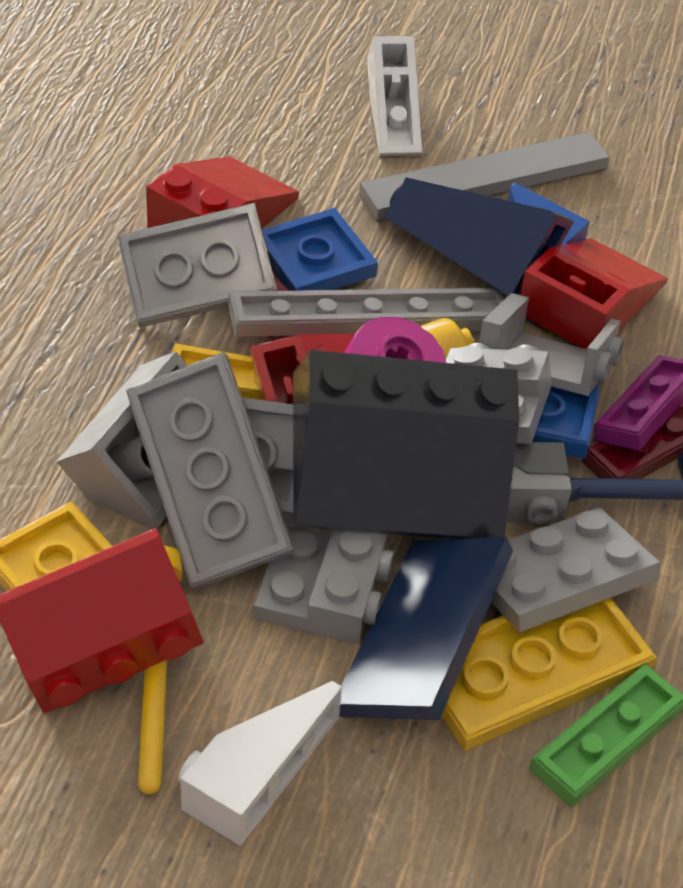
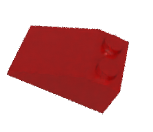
(214, 186)

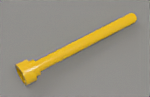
(154, 712)

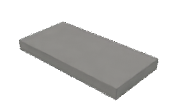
(210, 471)

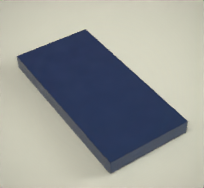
(424, 629)

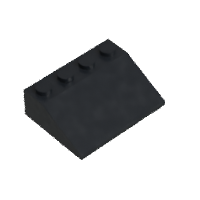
(403, 446)

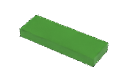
(607, 735)

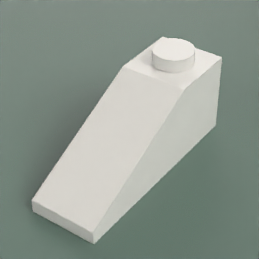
(394, 95)
(255, 761)

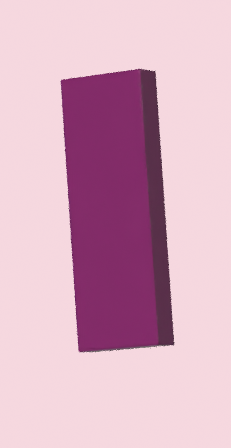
(643, 405)

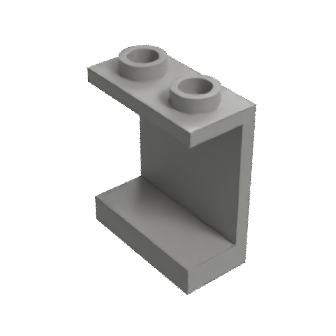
(570, 366)

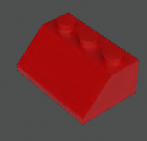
(98, 621)

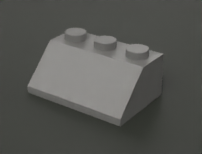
(110, 456)

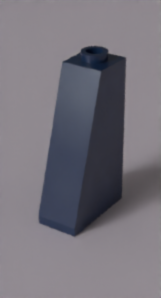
(478, 231)

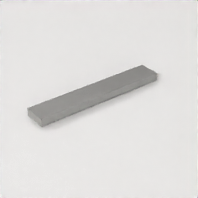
(498, 171)
(347, 310)

